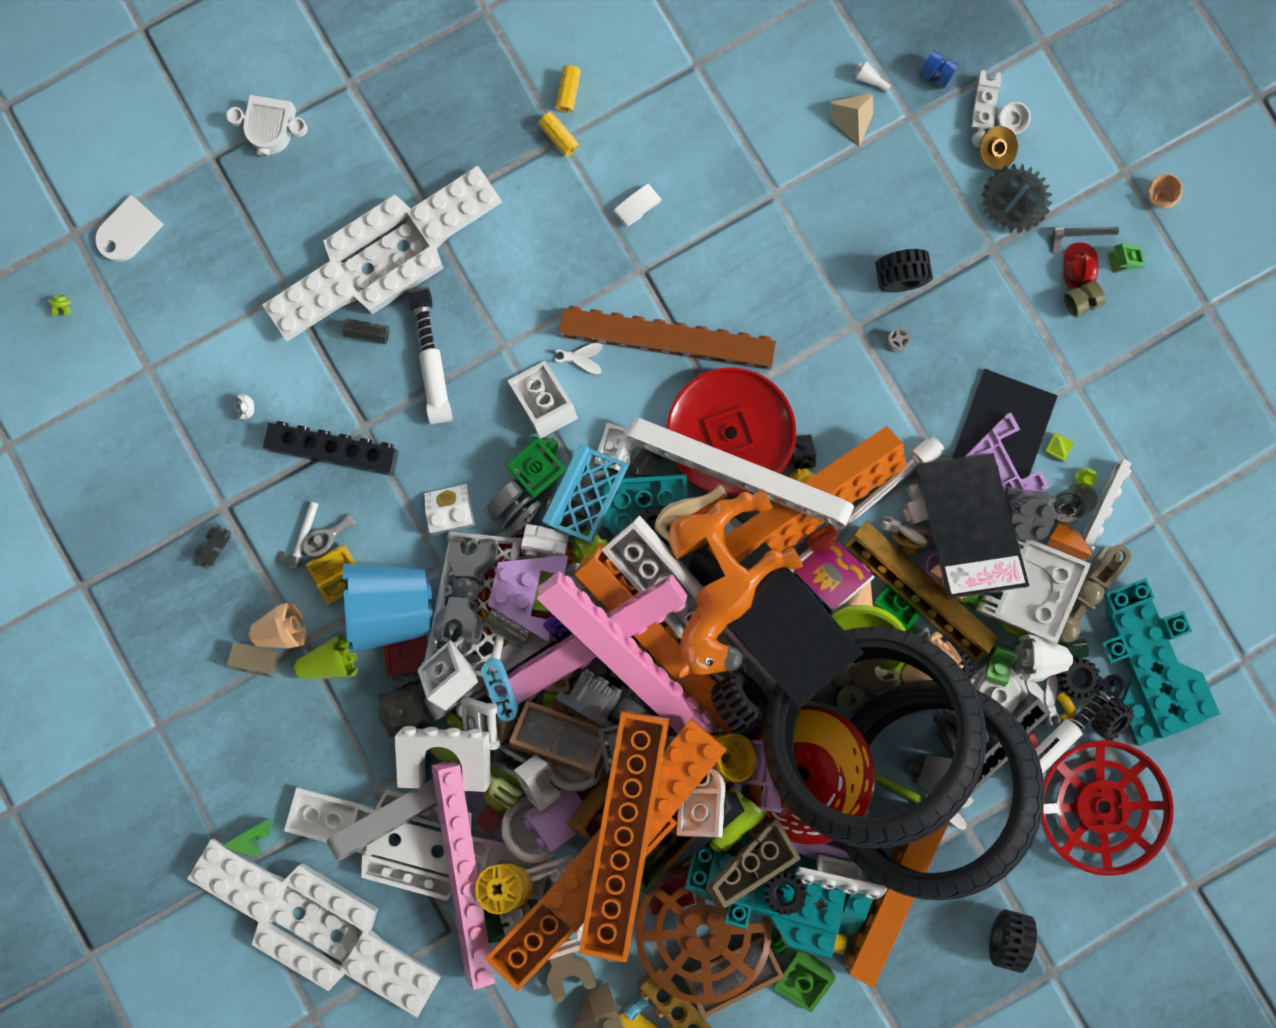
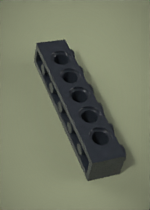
(277, 434)

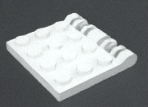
(1047, 602)

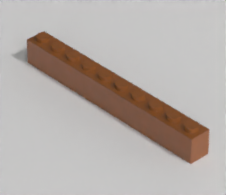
(667, 338)

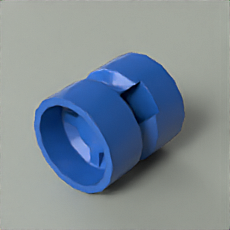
(938, 69)

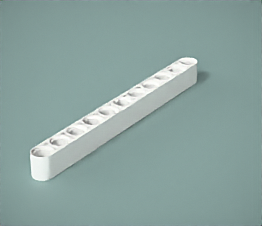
(739, 472)

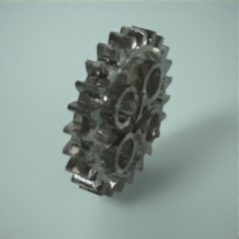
(1001, 186)

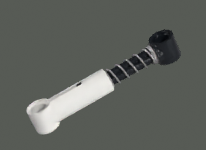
(430, 358)
(1070, 731)

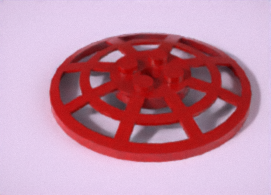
(1118, 808)

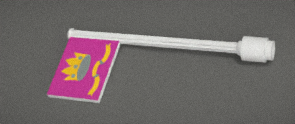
(837, 573)

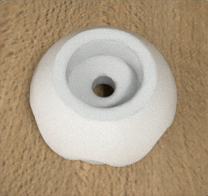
(244, 407)

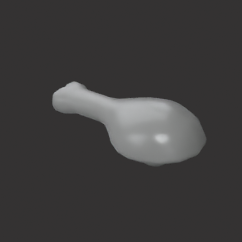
(321, 540)

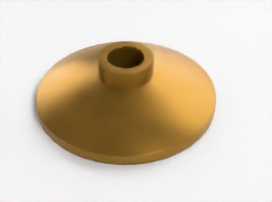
(1006, 147)

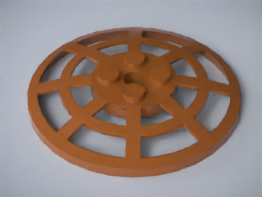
(698, 948)

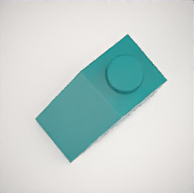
(854, 913)

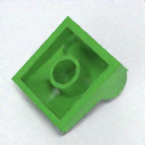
(805, 980)

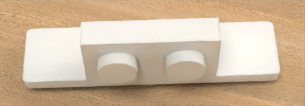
(840, 874)

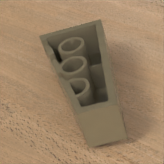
(756, 863)

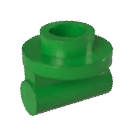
(777, 944)

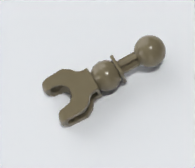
(1102, 573)

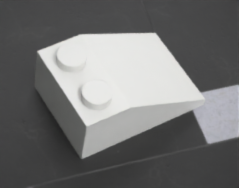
(543, 399)

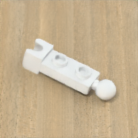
(984, 105)

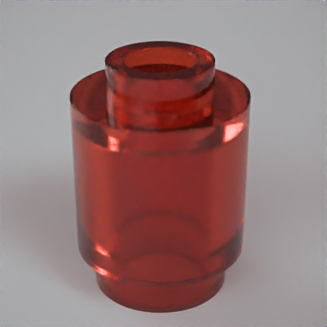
(822, 539)

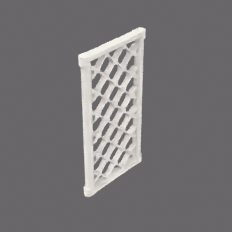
(444, 586)

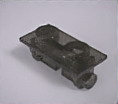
(645, 463)
(206, 552)

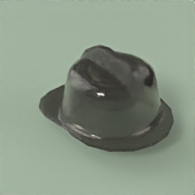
(1073, 504)

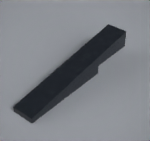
(1029, 714)
(682, 848)

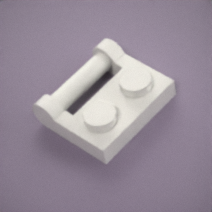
(474, 718)

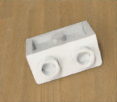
(615, 445)

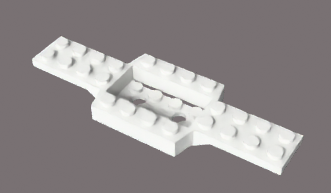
(394, 270)
(401, 866)
(326, 908)

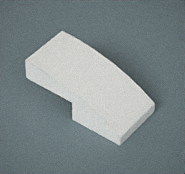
(636, 205)

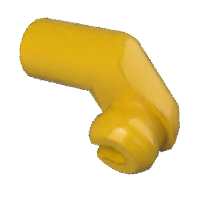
(1068, 705)

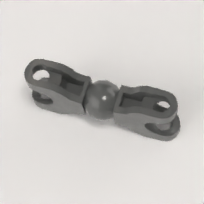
(465, 590)

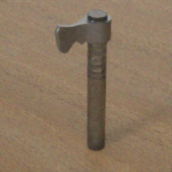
(1058, 233)

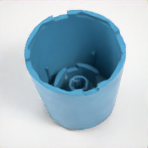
(385, 605)

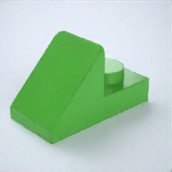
(1126, 258)
(1000, 664)
(246, 842)

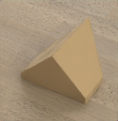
(853, 115)

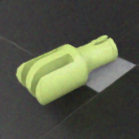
(504, 792)

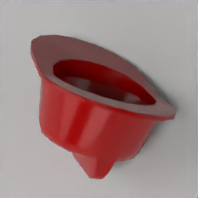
(1080, 265)

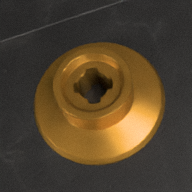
(908, 546)

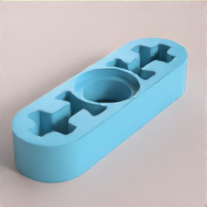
(501, 679)

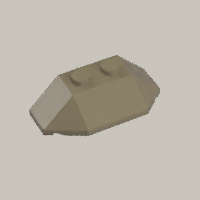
(599, 1010)

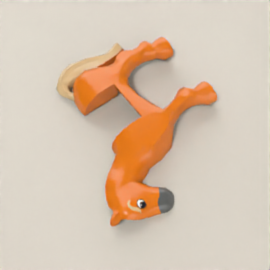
(729, 596)

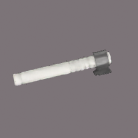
(295, 560)

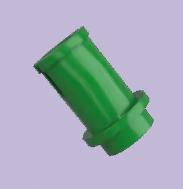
(550, 443)

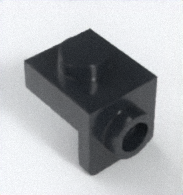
(804, 452)

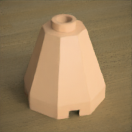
(279, 628)

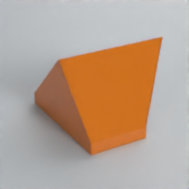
(1069, 542)

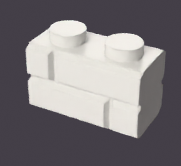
(543, 542)

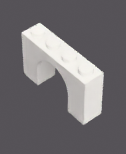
(470, 747)

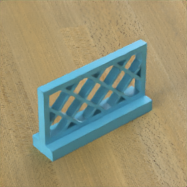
(568, 490)

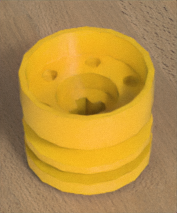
(738, 760)
(515, 887)

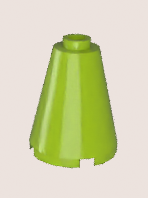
(327, 661)
(740, 826)

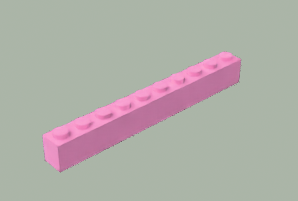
(571, 653)
(620, 653)
(462, 873)

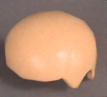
(1165, 191)

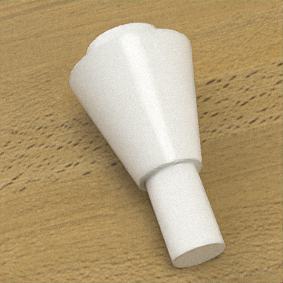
(868, 75)

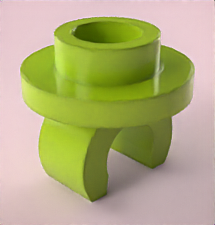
(60, 301)
(1086, 477)

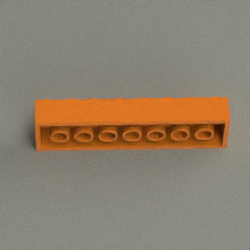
(887, 914)

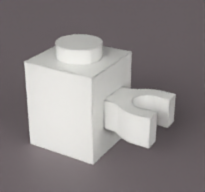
(915, 511)

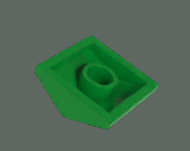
(893, 603)

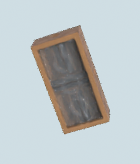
(558, 739)
(769, 974)

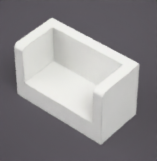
(536, 783)

